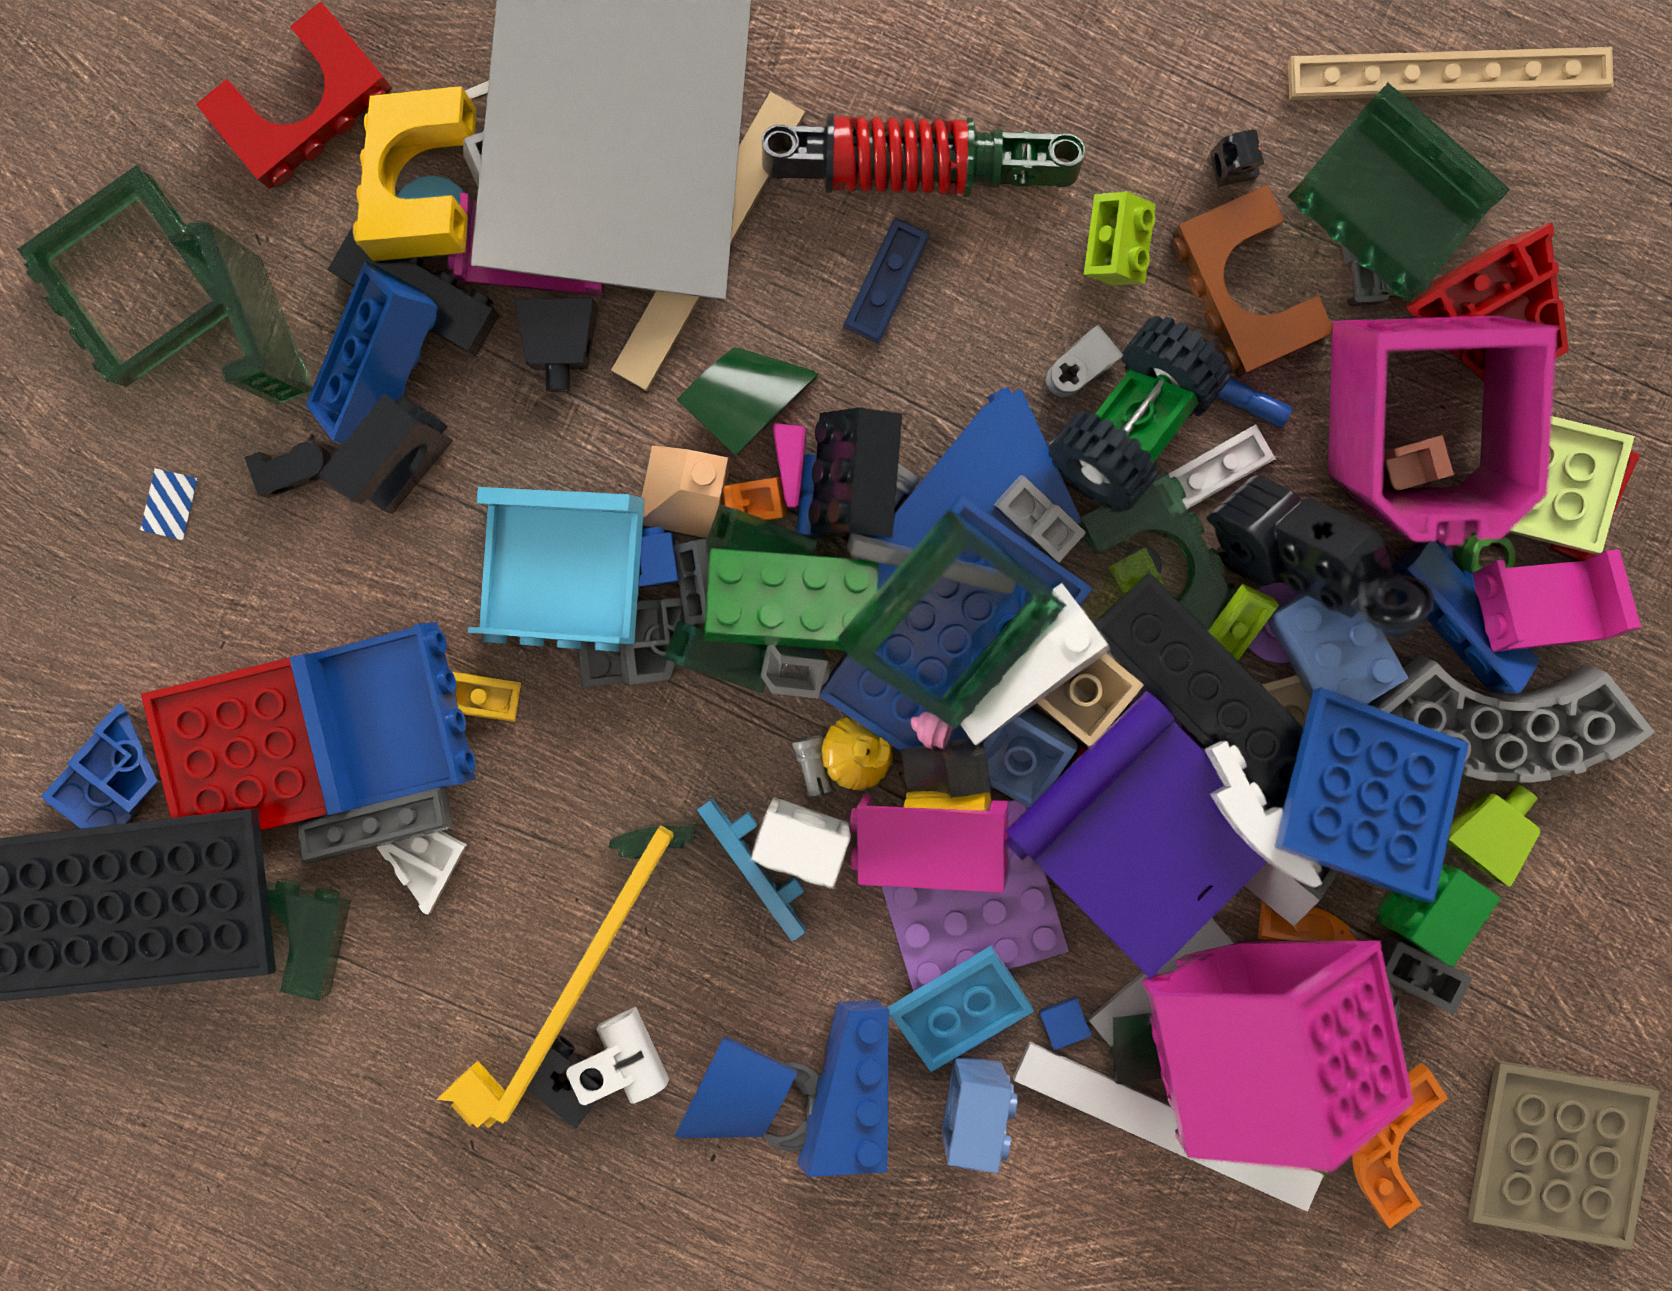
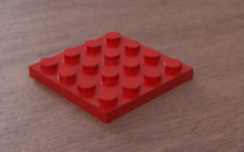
(236, 746)

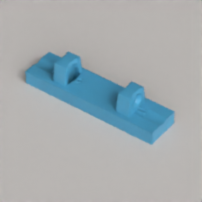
(774, 898)

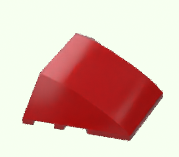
(1505, 281)

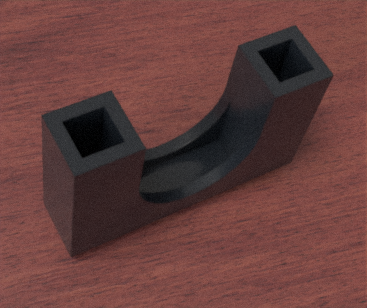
(387, 454)

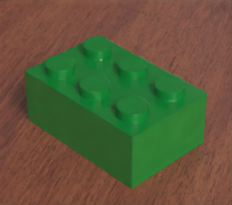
(1442, 926)

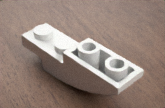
(1242, 808)

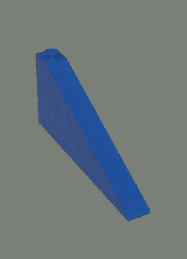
(981, 466)

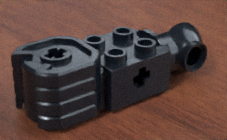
(1321, 553)

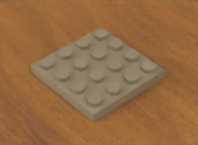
(1563, 1154)

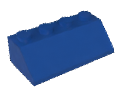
(370, 350)
(1460, 620)

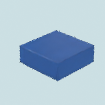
(1065, 1023)

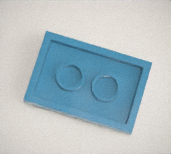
(960, 1009)

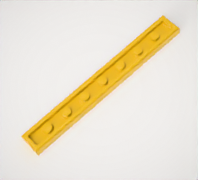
(582, 974)

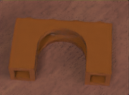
(1247, 338)

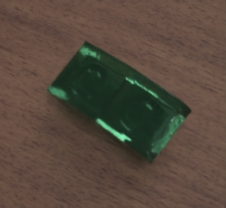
(635, 841)

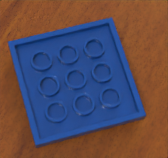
(1372, 795)

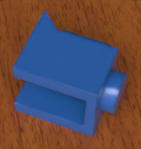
(657, 558)

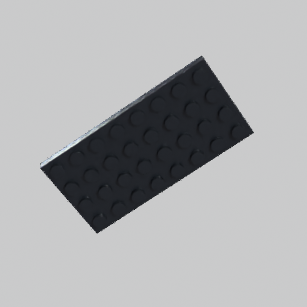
(134, 906)

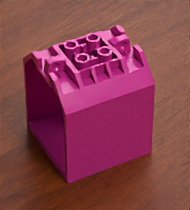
(1513, 432)
(1279, 1051)

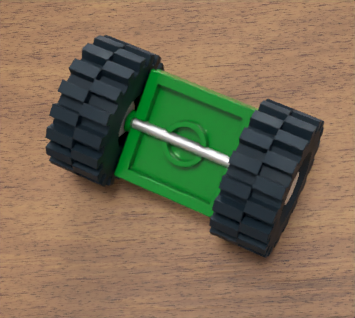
(1165, 383)

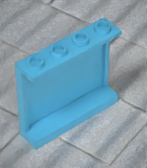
(560, 567)

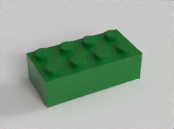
(784, 598)

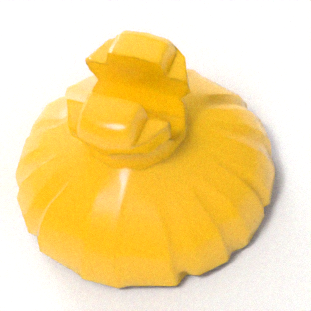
(847, 759)

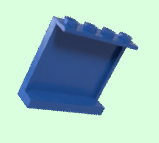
(383, 718)

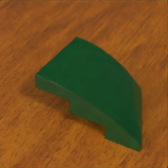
(743, 395)

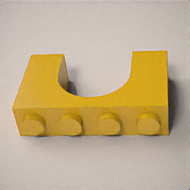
(396, 131)

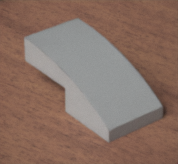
(1039, 518)

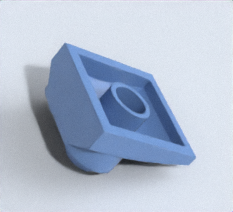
(1027, 756)

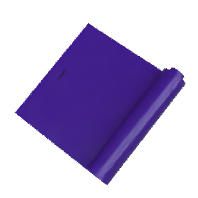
(1139, 836)

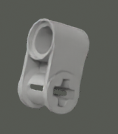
(1086, 360)

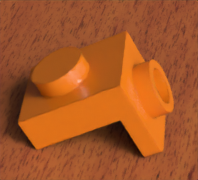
(759, 498)

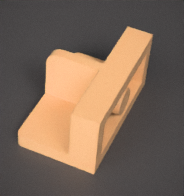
(1418, 463)

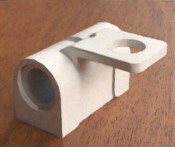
(625, 1063)

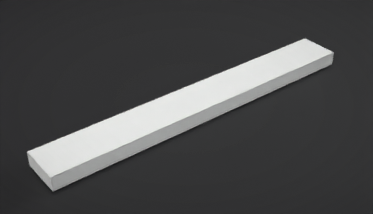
(1149, 1119)

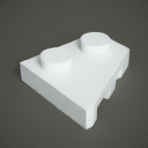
(425, 864)

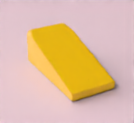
(487, 696)

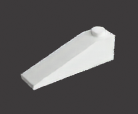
(1050, 661)

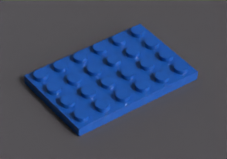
(942, 636)

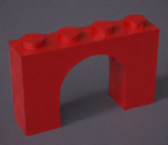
(277, 149)

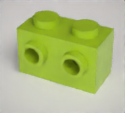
(1119, 238)

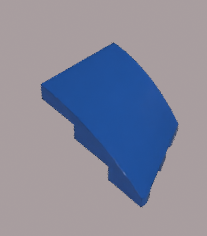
(106, 777)
(737, 1094)

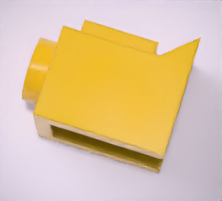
(474, 1096)

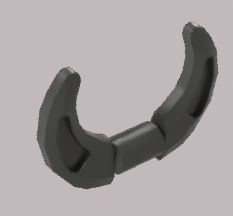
(806, 1081)

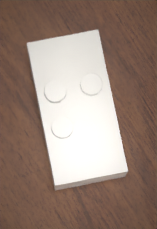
(802, 842)

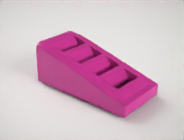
(790, 449)

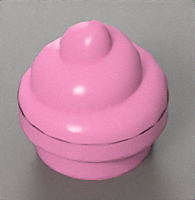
(931, 730)

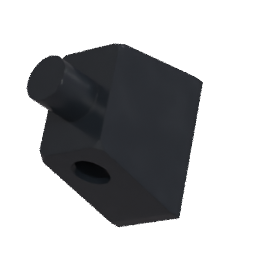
(557, 336)

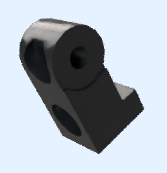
(1237, 158)
(287, 471)

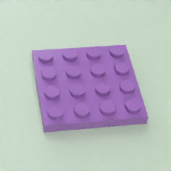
(950, 926)

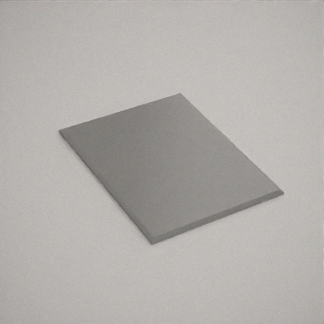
(613, 142)

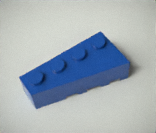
(851, 1103)

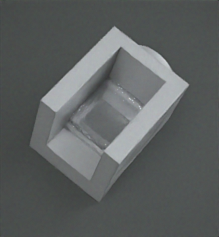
(795, 671)

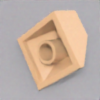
(683, 490)

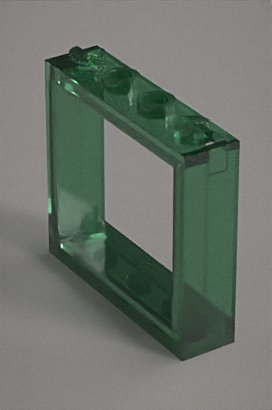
(76, 225)
(908, 587)

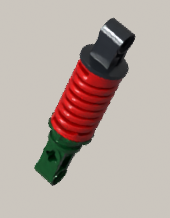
(918, 152)

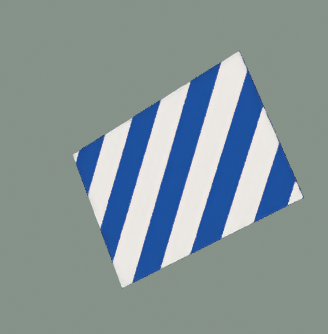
(168, 504)

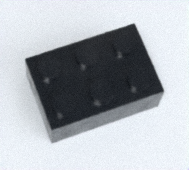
(855, 473)

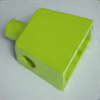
(1496, 833)

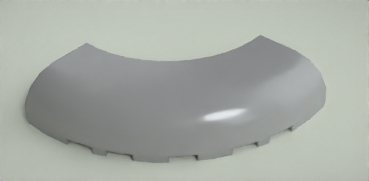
(1522, 733)

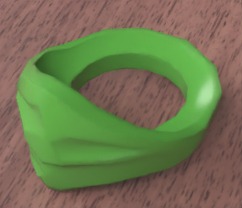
(1468, 552)

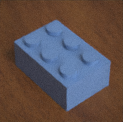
(1335, 650)
(977, 1114)

